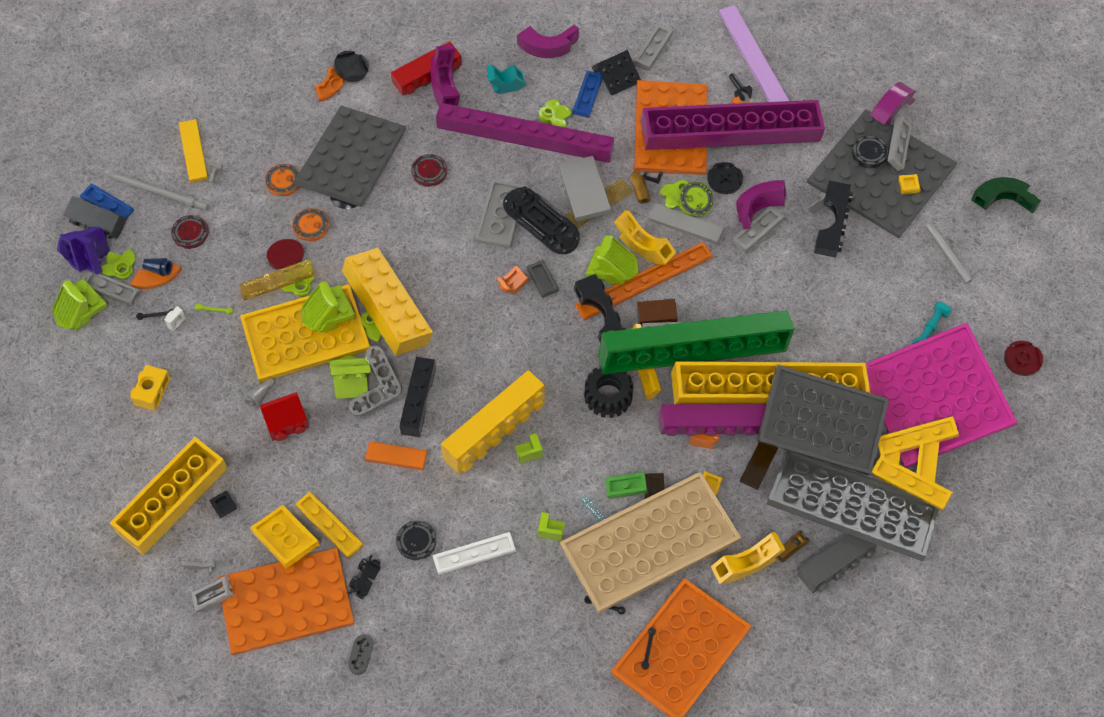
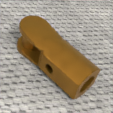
(640, 187)
(791, 548)

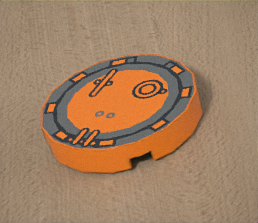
(281, 179)
(310, 224)

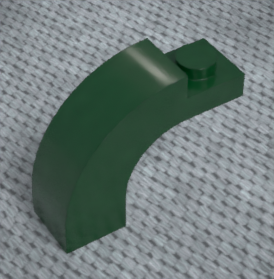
(1005, 188)

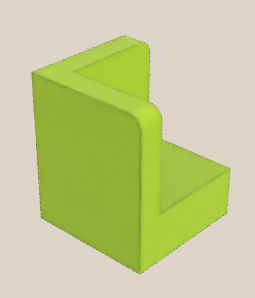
(530, 450)
(550, 528)

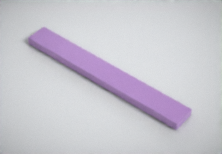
(752, 55)

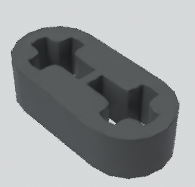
(365, 656)

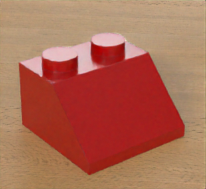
(284, 417)

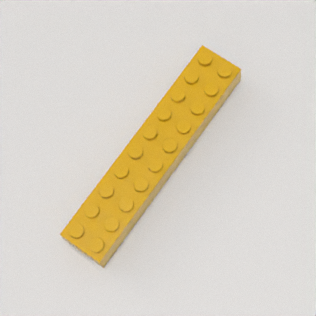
(751, 380)

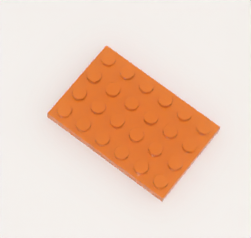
(668, 160)
(286, 604)
(686, 652)

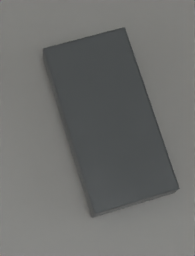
(542, 278)

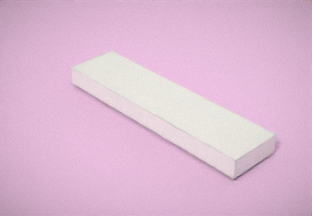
(474, 553)

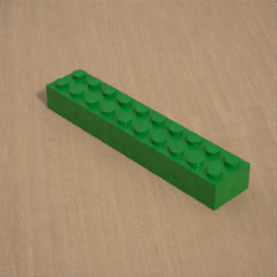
(695, 341)

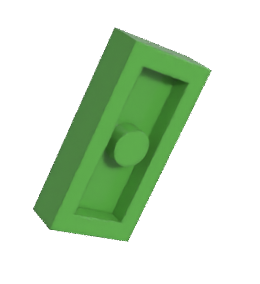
(626, 485)

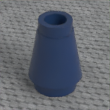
(159, 266)

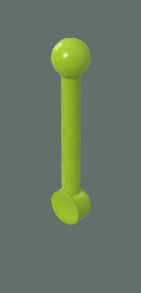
(198, 307)

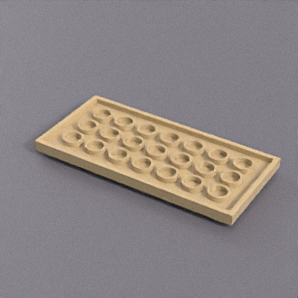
(649, 542)

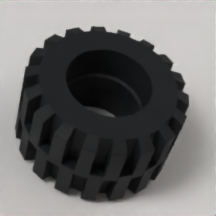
(608, 404)

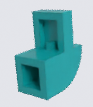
(505, 81)

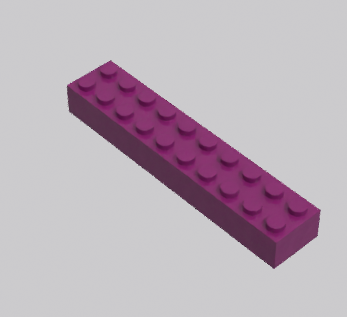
(732, 124)

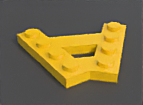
(922, 483)

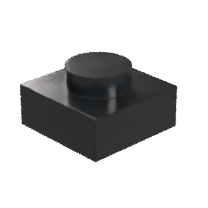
(223, 504)

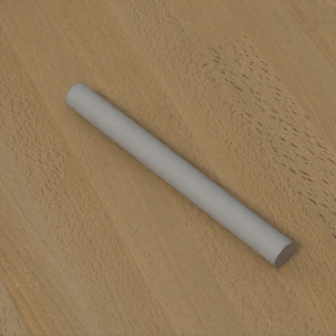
(948, 252)

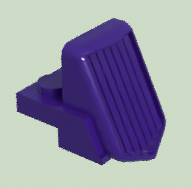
(84, 249)

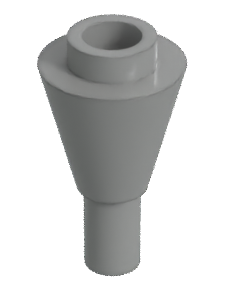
(255, 396)

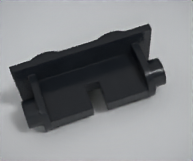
(367, 569)

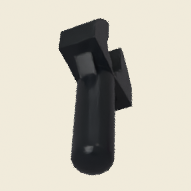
(748, 89)

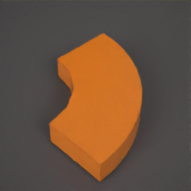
(329, 86)
(149, 280)

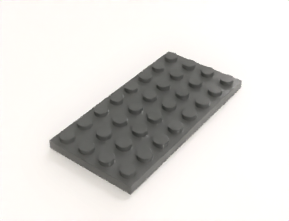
(854, 504)

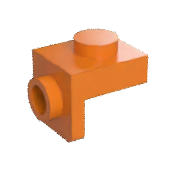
(513, 280)

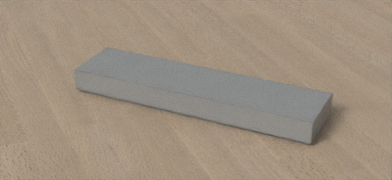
(686, 224)

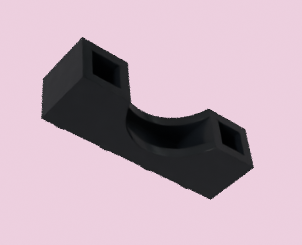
(828, 239)
(591, 292)
(415, 403)

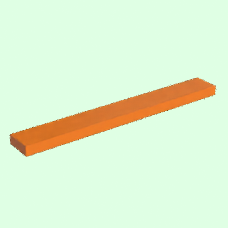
(651, 278)

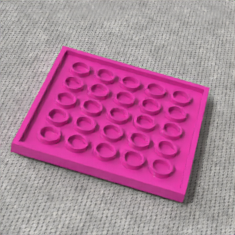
(939, 381)

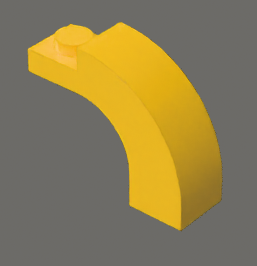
(637, 239)
(737, 566)

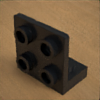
(618, 72)

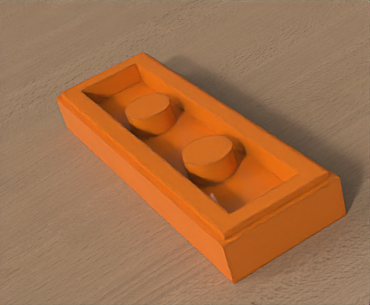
(396, 455)

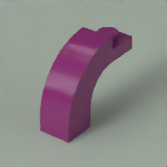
(545, 46)
(442, 77)
(892, 102)
(759, 197)

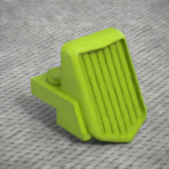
(613, 262)
(76, 305)
(326, 308)
(349, 376)

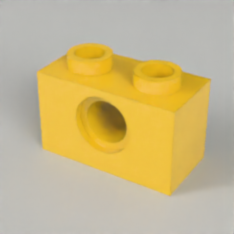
(151, 397)

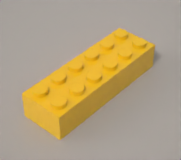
(387, 301)
(493, 422)
(169, 495)

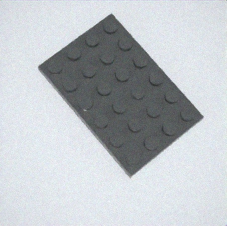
(350, 156)
(823, 420)

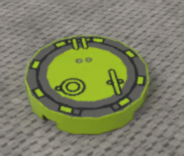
(695, 199)

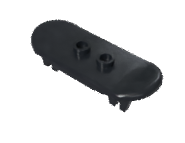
(542, 220)

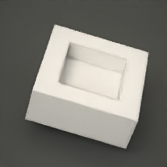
(174, 318)

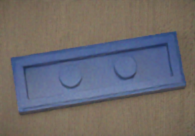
(587, 94)
(104, 200)

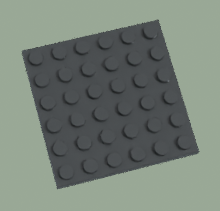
(877, 189)

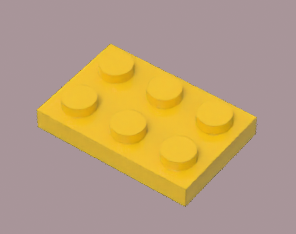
(284, 536)

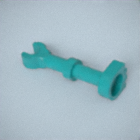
(940, 309)

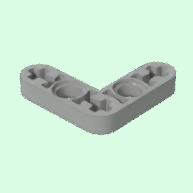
(381, 389)

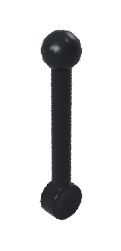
(140, 316)
(621, 610)
(645, 664)

